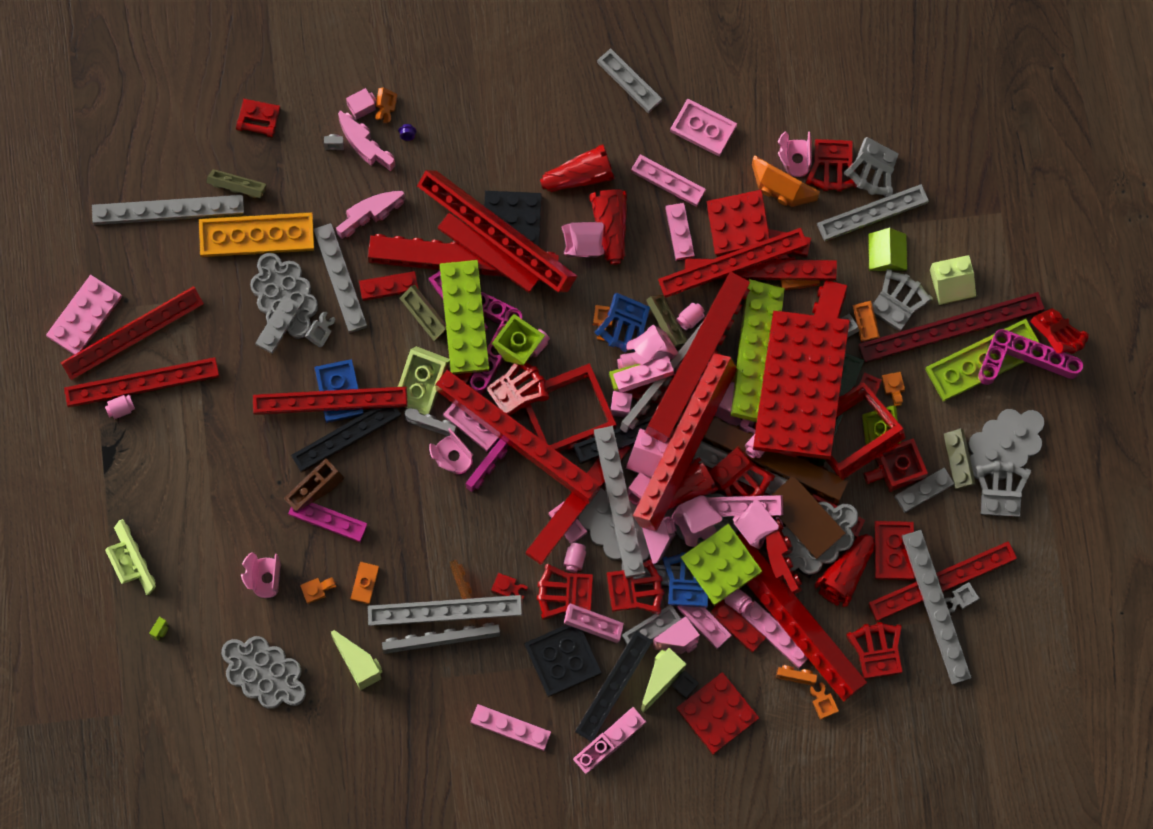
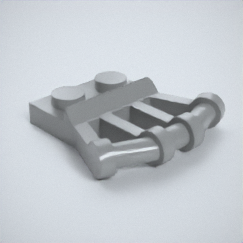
(878, 158)
(892, 310)
(1001, 501)

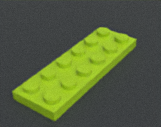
(464, 317)
(961, 370)

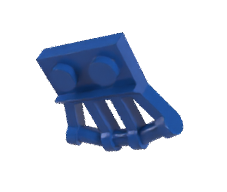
(624, 312)
(683, 591)

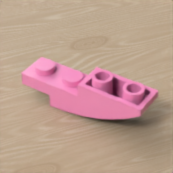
(359, 137)
(375, 207)
(610, 740)

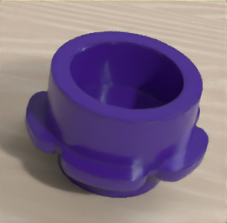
(407, 132)

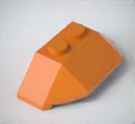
(782, 185)

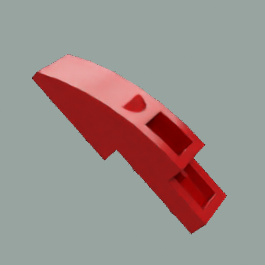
(778, 548)

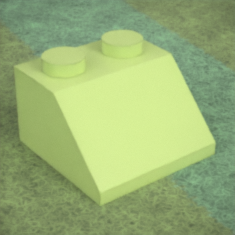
(953, 279)

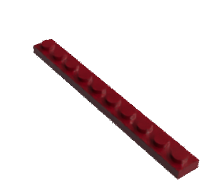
(951, 327)

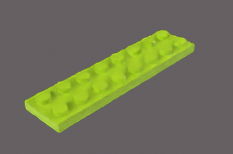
(753, 347)

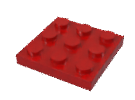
(738, 221)
(717, 713)

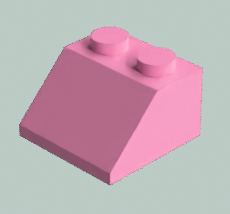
(646, 454)
(659, 541)
(679, 638)

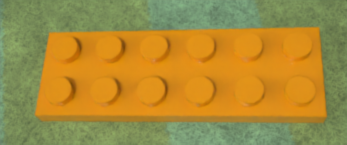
(256, 234)

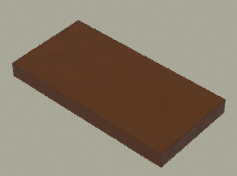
(807, 518)

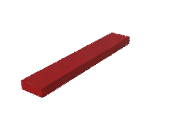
(488, 252)

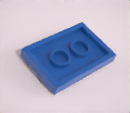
(337, 377)

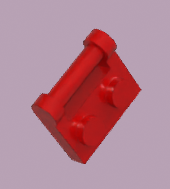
(258, 112)

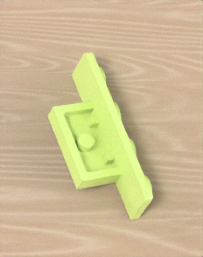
(127, 559)

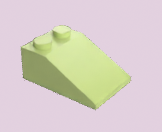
(420, 376)
(360, 663)
(665, 671)

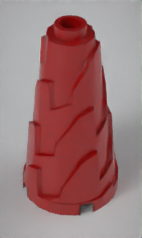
(583, 170)
(612, 211)
(695, 483)
(843, 576)

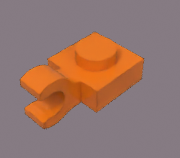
(599, 317)
(893, 386)
(315, 590)

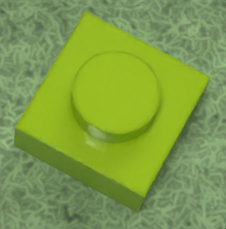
(159, 629)

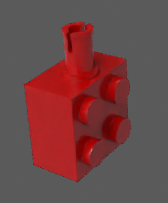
(899, 466)

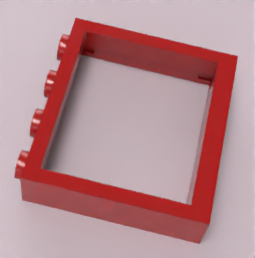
(559, 382)
(877, 446)

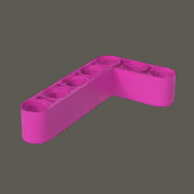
(1026, 355)
(494, 360)

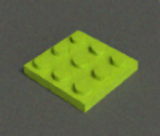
(721, 564)

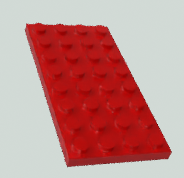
(801, 385)

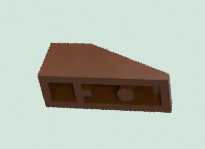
(314, 486)

